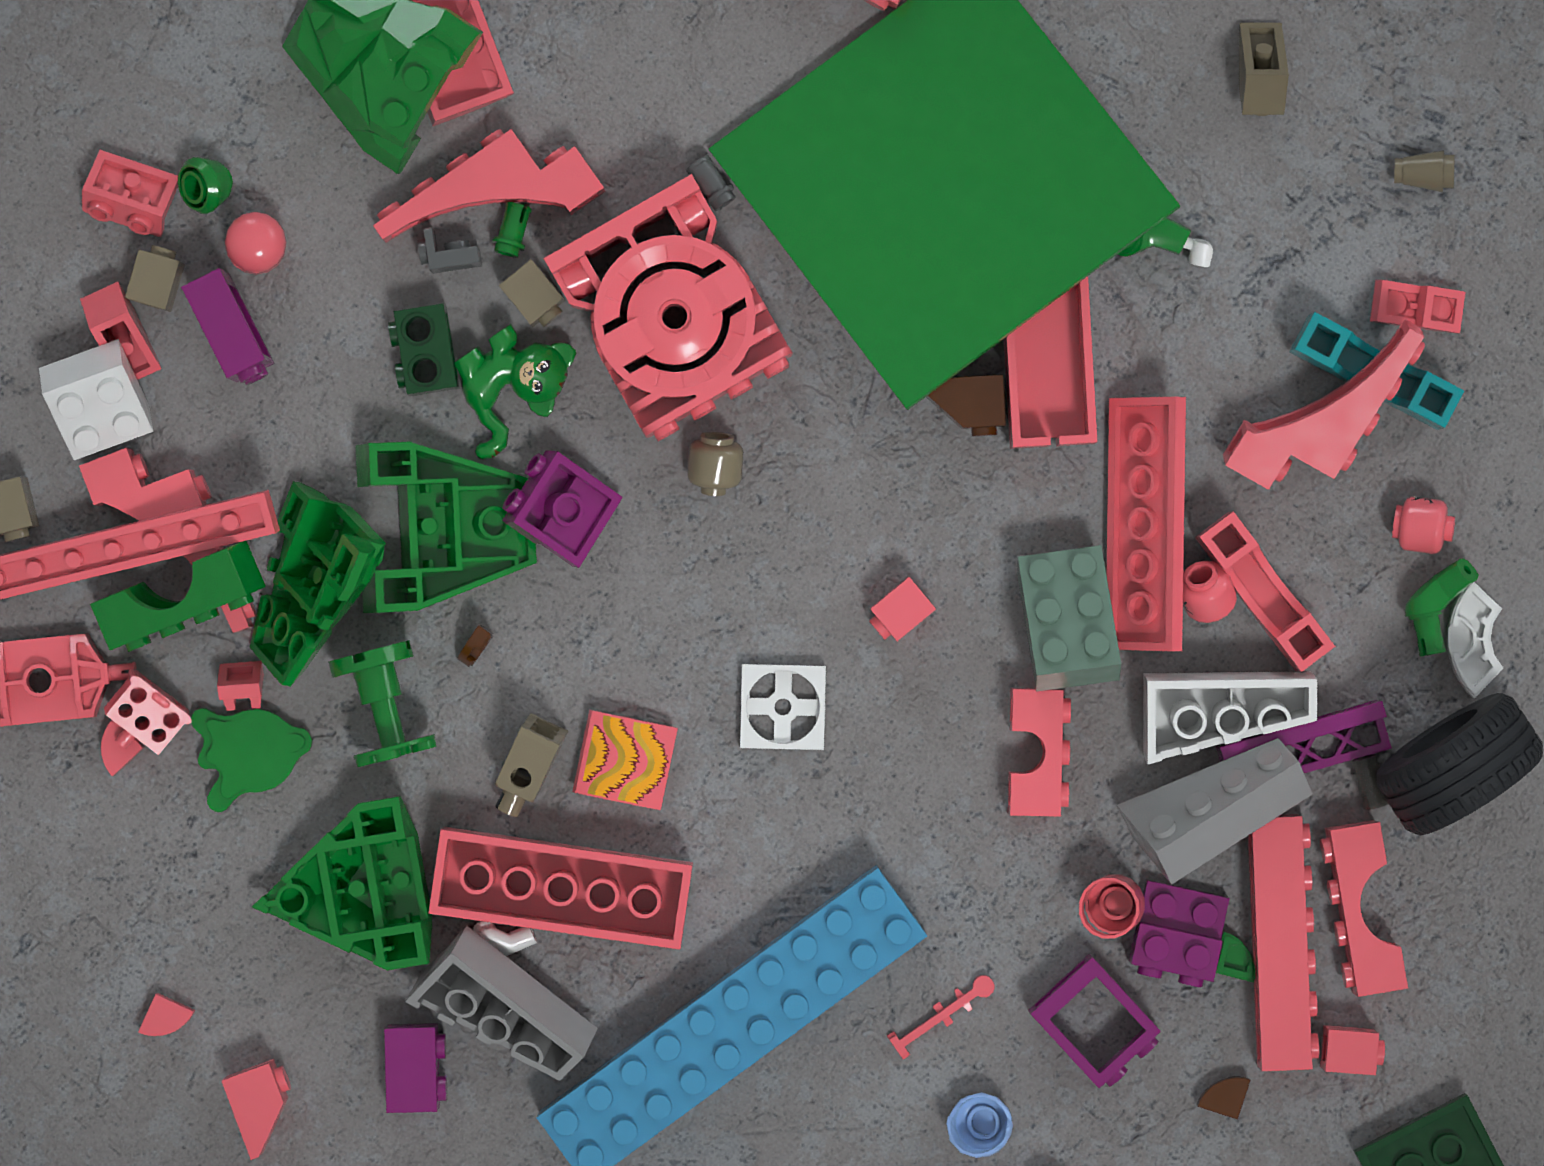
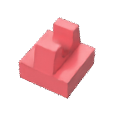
(240, 682)

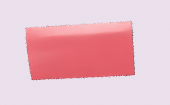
(482, 76)

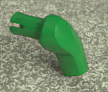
(1433, 597)

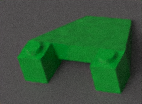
(447, 525)

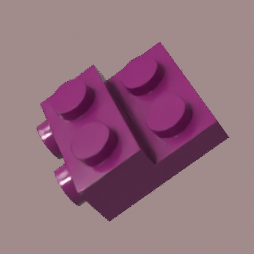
(560, 507)
(1179, 933)

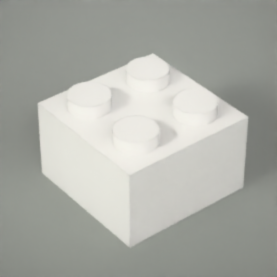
(95, 399)

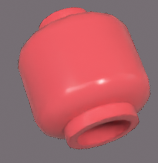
(1423, 525)
(1207, 592)

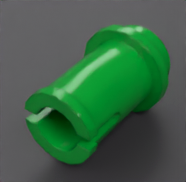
(512, 230)

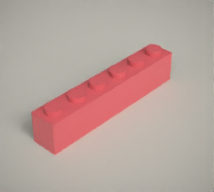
(1281, 945)

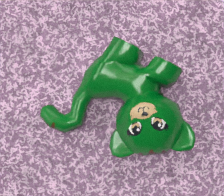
(533, 373)

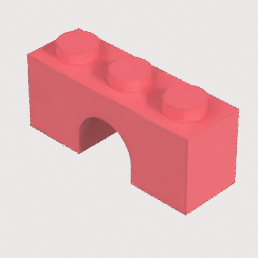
(1041, 788)

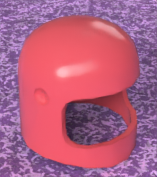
(255, 243)
(1116, 912)

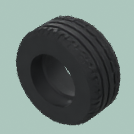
(1459, 764)

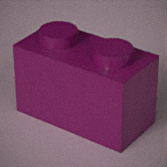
(413, 1068)

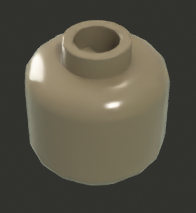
(715, 463)

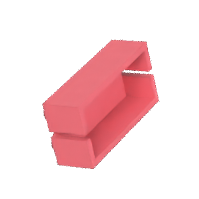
(1052, 375)

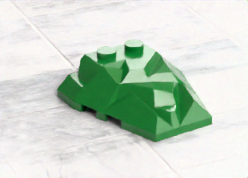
(380, 66)
(319, 576)

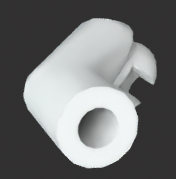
(505, 942)

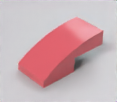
(1424, 306)

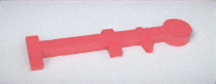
(982, 986)

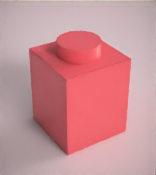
(900, 610)
(1351, 1050)

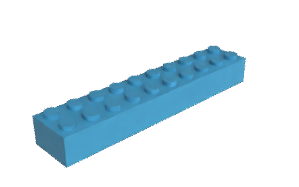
(732, 1023)

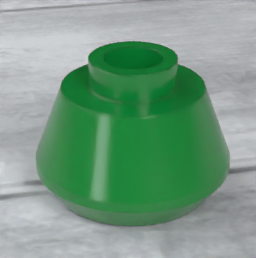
(204, 184)

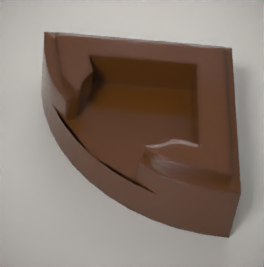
(475, 645)
(1225, 1096)

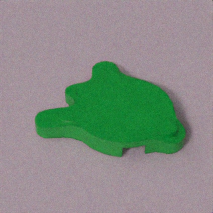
(248, 750)

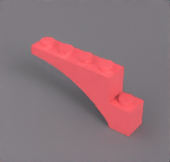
(496, 175)
(1329, 428)
(121, 484)

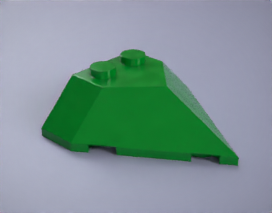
(362, 888)

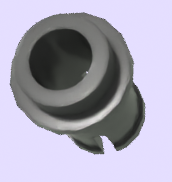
(711, 183)

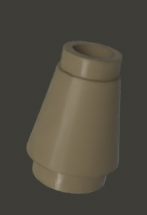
(1426, 171)

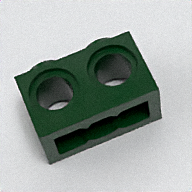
(436, 347)

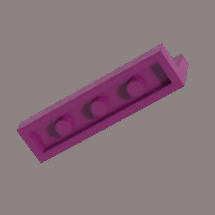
(1325, 724)

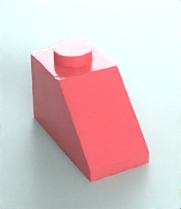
(113, 318)
(257, 1102)

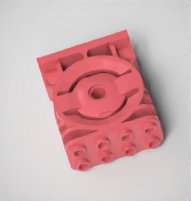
(656, 395)

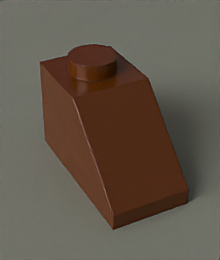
(973, 403)

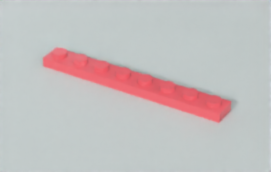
(137, 544)

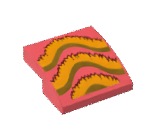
(625, 760)

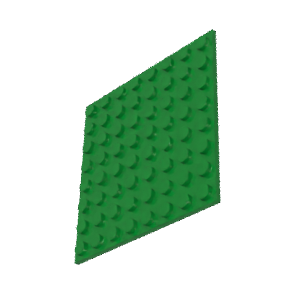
(943, 184)

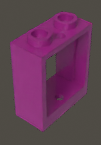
(228, 327)
(1067, 989)

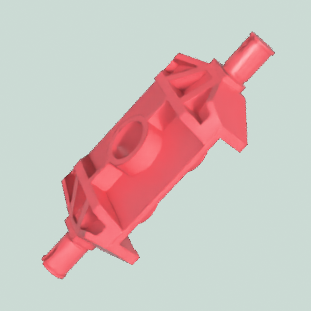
(76, 675)

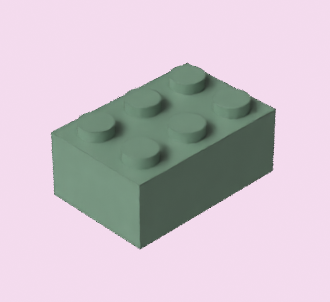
(1068, 618)

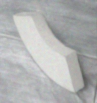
(1470, 639)

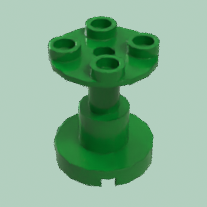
(378, 685)

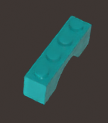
(1345, 354)

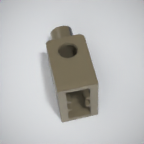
(534, 751)

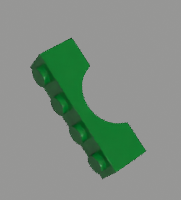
(217, 580)

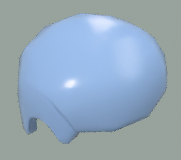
(979, 1125)

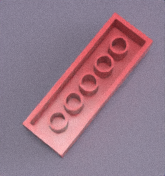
(560, 888)

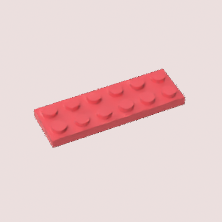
(1146, 521)

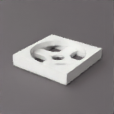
(799, 707)

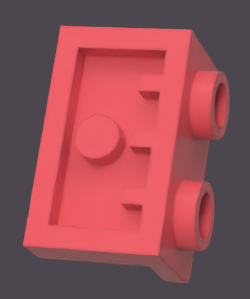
(128, 193)

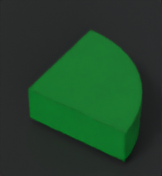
(1235, 959)

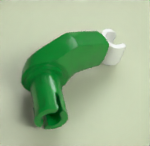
(1172, 238)

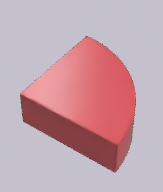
(112, 753)
(165, 1016)

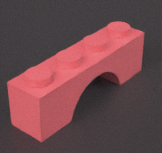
(1264, 593)
(1354, 856)

